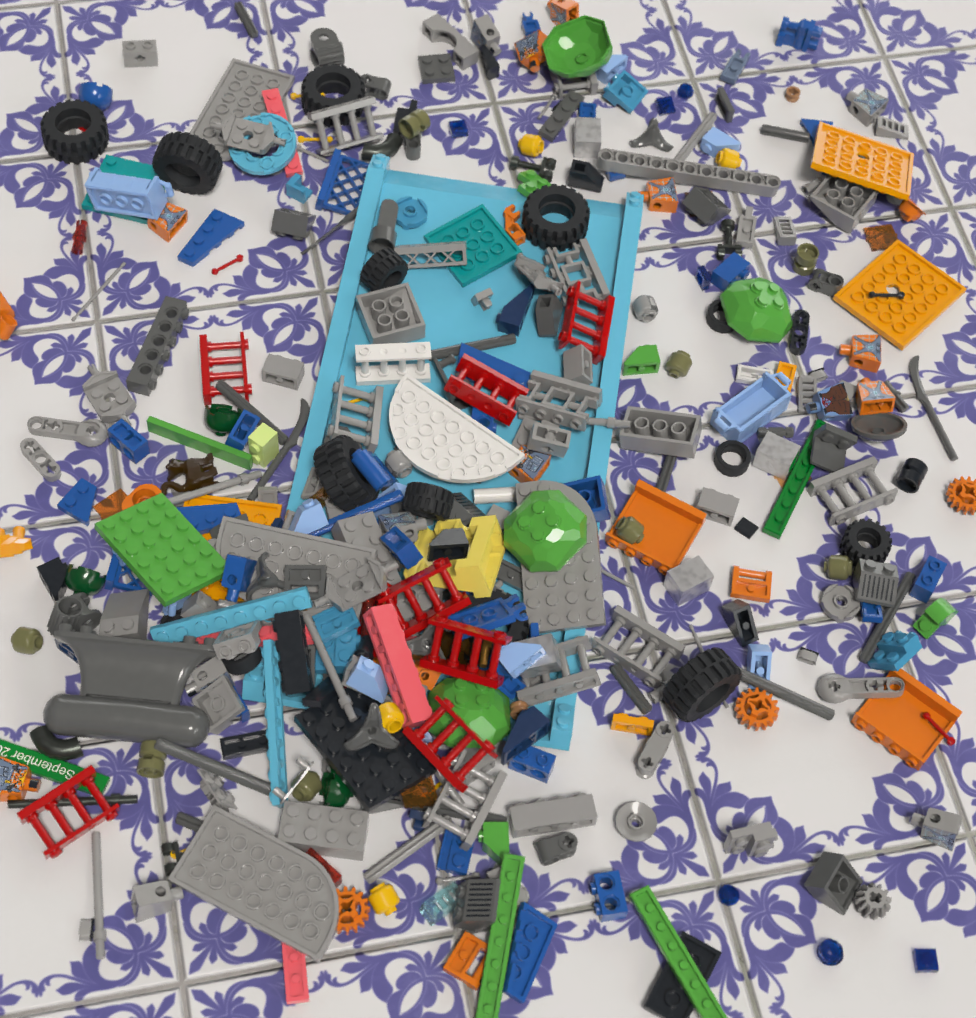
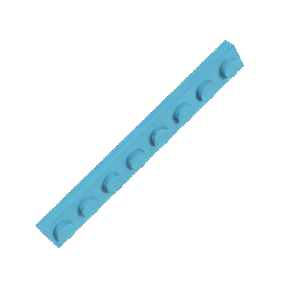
(232, 616)
(275, 721)

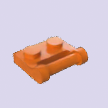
(748, 588)
(463, 958)

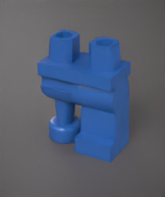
(799, 34)

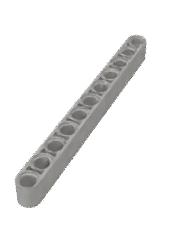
(688, 172)

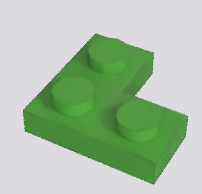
(531, 182)

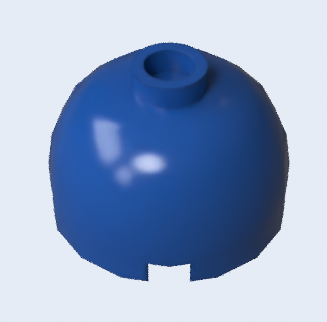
(96, 94)

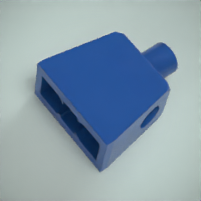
(240, 569)

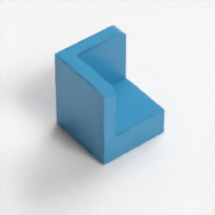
(296, 190)

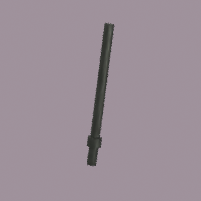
(86, 801)

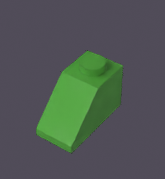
(642, 361)
(495, 840)

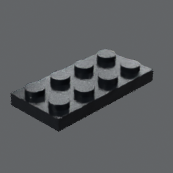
(668, 996)

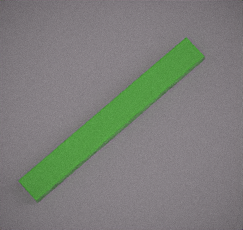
(500, 937)
(676, 954)

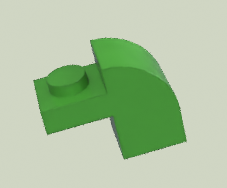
(935, 616)

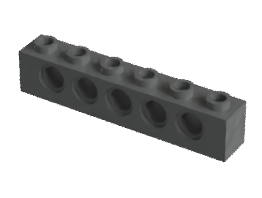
(157, 346)

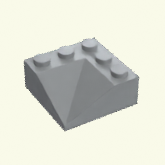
(843, 201)
(390, 315)

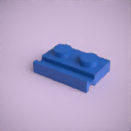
(451, 857)

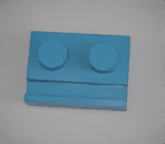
(334, 623)

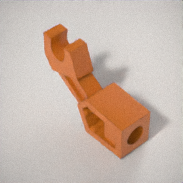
(510, 225)

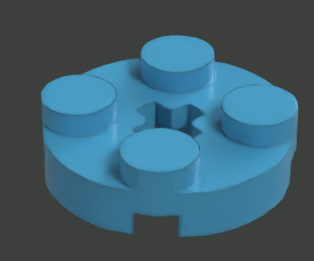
(413, 220)

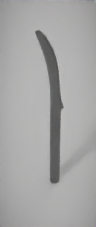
(347, 218)
(921, 395)
(292, 441)

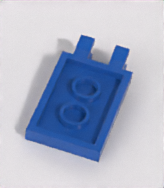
(491, 614)

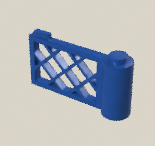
(373, 469)

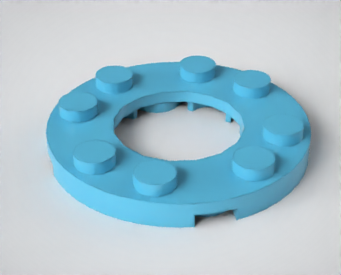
(279, 159)

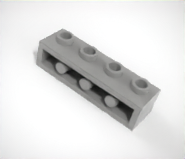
(552, 815)

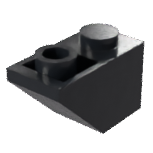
(585, 176)

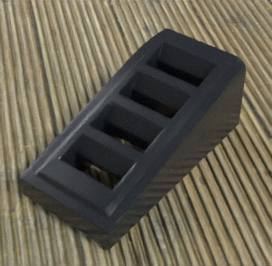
(489, 63)

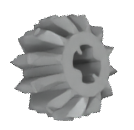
(878, 906)

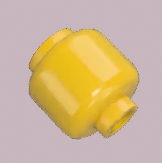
(531, 145)
(728, 158)
(391, 717)
(383, 899)

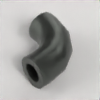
(388, 147)
(54, 747)

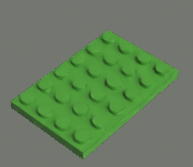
(162, 549)

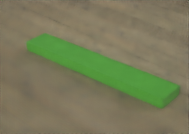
(200, 443)

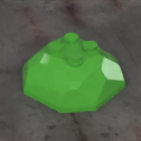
(578, 47)
(757, 309)
(545, 531)
(479, 706)

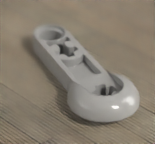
(70, 430)
(857, 688)

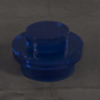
(685, 91)
(728, 895)

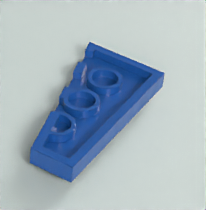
(209, 236)
(511, 371)
(208, 516)
(529, 945)

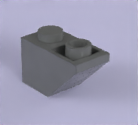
(548, 315)

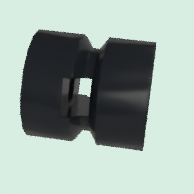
(911, 475)

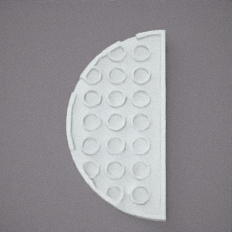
(444, 438)

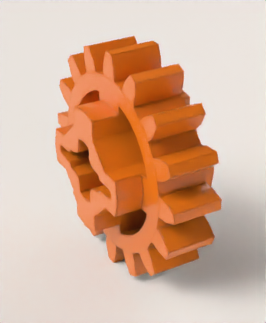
(962, 495)
(758, 718)
(351, 919)

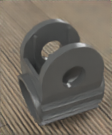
(326, 51)
(74, 616)

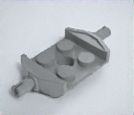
(235, 129)
(536, 275)
(105, 385)
(341, 590)
(422, 598)

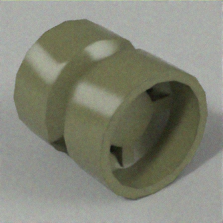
(414, 123)
(805, 259)
(151, 761)

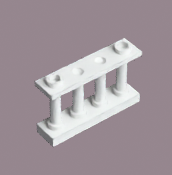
(392, 374)

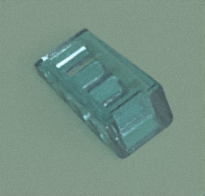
(432, 912)

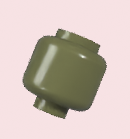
(678, 364)
(630, 530)
(838, 567)
(26, 640)
(308, 786)

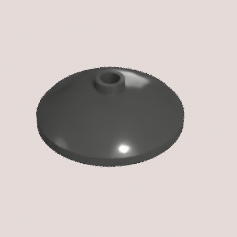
(879, 427)

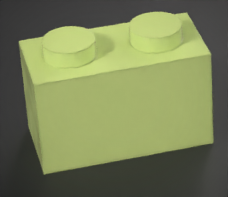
(263, 445)

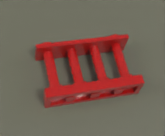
(602, 322)
(207, 362)
(490, 379)
(457, 602)
(451, 666)
(444, 763)
(49, 803)

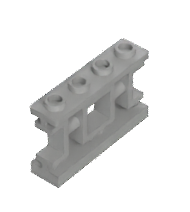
(588, 268)
(561, 389)

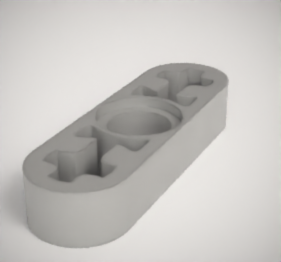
(40, 452)

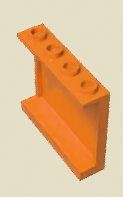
(667, 524)
(899, 720)

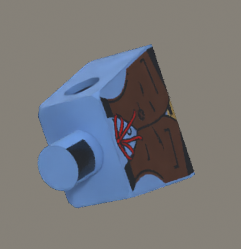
(831, 404)

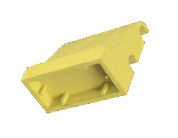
(483, 560)

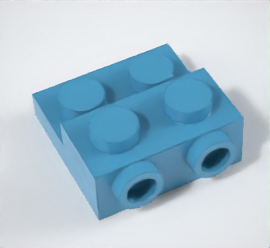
(624, 91)
(895, 650)
(340, 651)

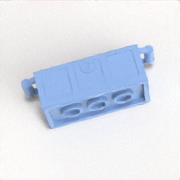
(128, 194)
(752, 407)

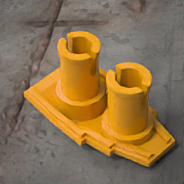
(14, 544)

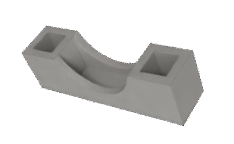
(439, 30)

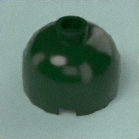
(221, 418)
(84, 580)
(334, 790)

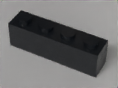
(293, 653)

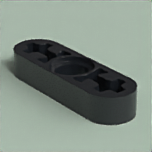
(800, 338)

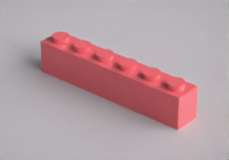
(397, 664)

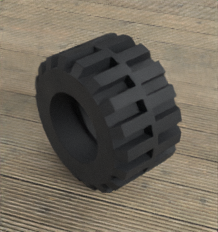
(383, 270)
(428, 501)
(869, 532)

